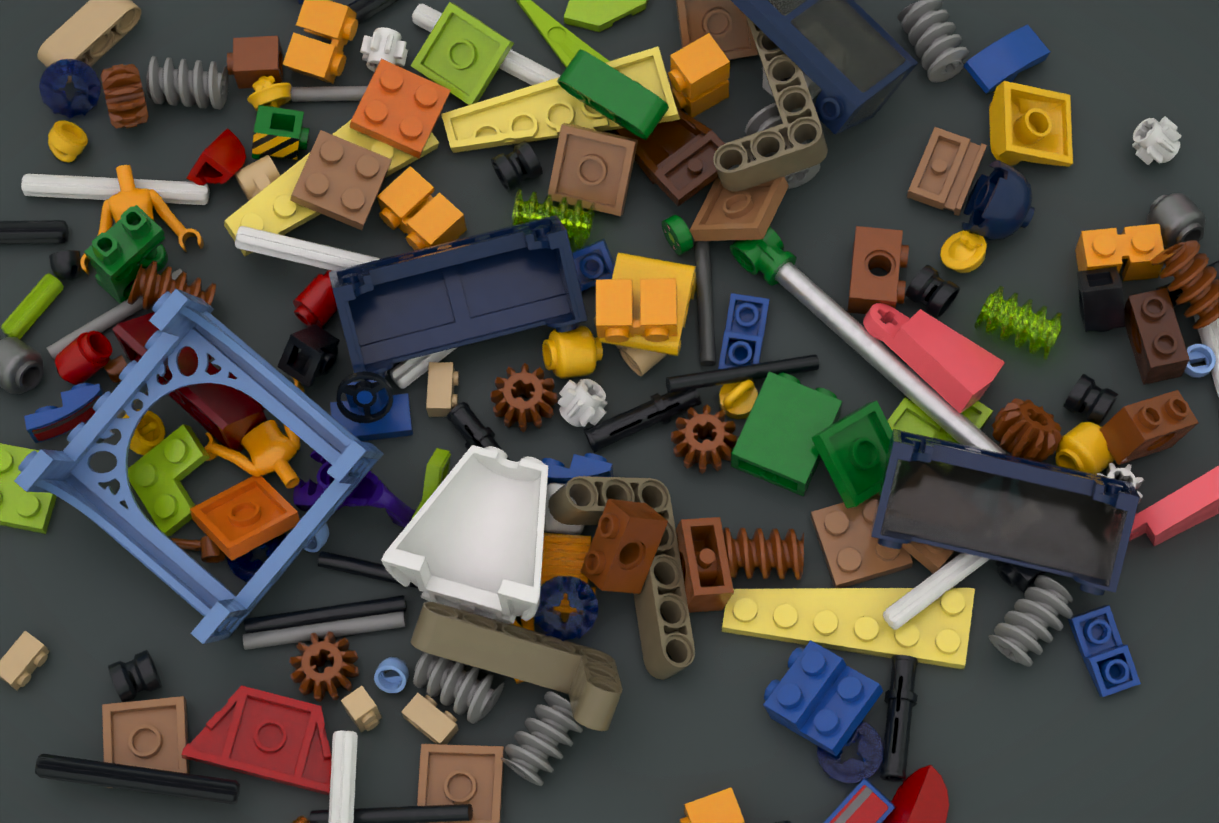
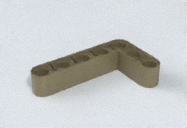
(784, 138)
(655, 597)
(525, 655)

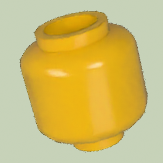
(572, 352)
(1084, 449)

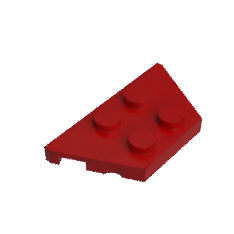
(267, 739)

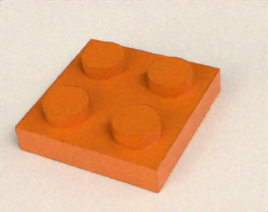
(400, 108)
(245, 516)

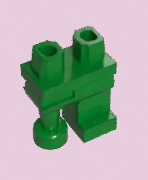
(123, 249)

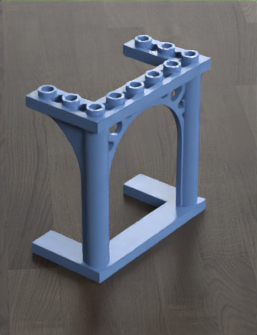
(184, 323)

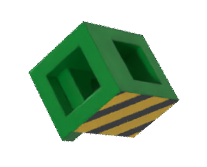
(279, 133)

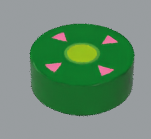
(677, 234)

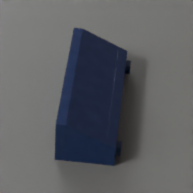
(458, 294)

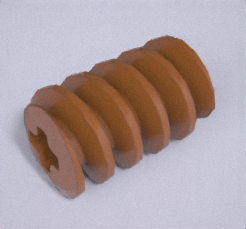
(1193, 279)
(153, 285)
(764, 553)

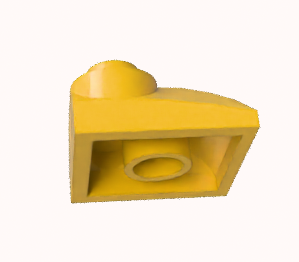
(1030, 125)

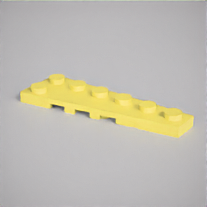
(542, 108)
(272, 206)
(855, 622)

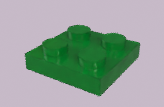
(856, 452)

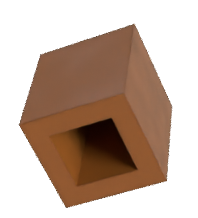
(255, 58)

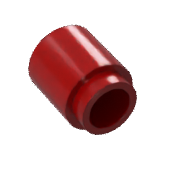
(316, 302)
(83, 357)

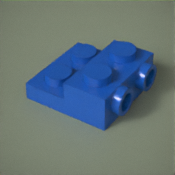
(821, 697)

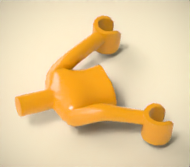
(144, 199)
(268, 450)

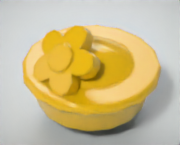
(269, 94)
(963, 251)
(147, 434)

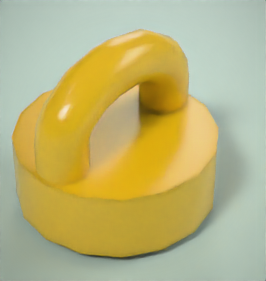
(66, 140)
(738, 399)

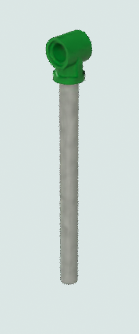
(779, 267)

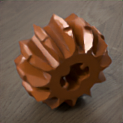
(124, 96)
(532, 386)
(700, 426)
(1026, 430)
(314, 656)

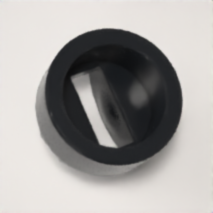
(65, 264)

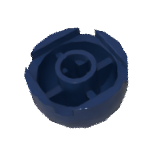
(999, 203)

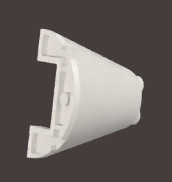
(478, 537)

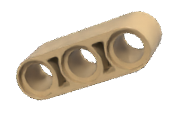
(90, 32)

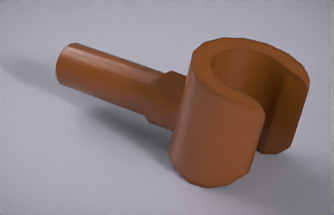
(115, 367)
(209, 550)

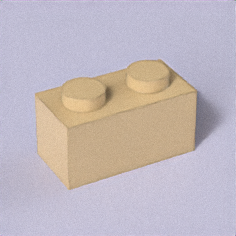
(440, 388)
(22, 660)
(362, 709)
(429, 720)

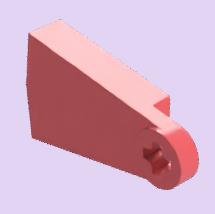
(937, 353)
(1179, 510)

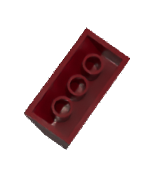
(216, 407)

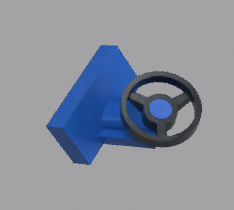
(372, 408)

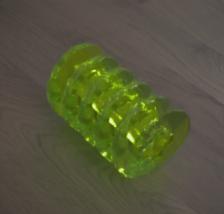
(575, 220)
(1020, 321)

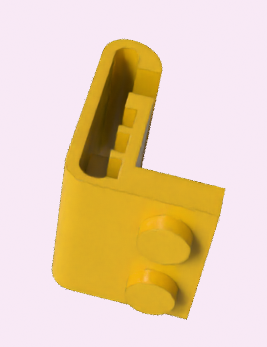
(640, 267)

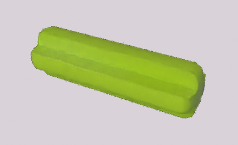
(32, 306)

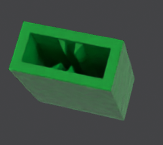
(779, 432)

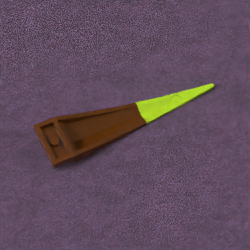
(675, 154)

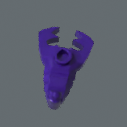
(367, 493)

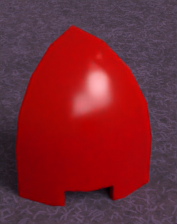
(219, 160)
(920, 799)

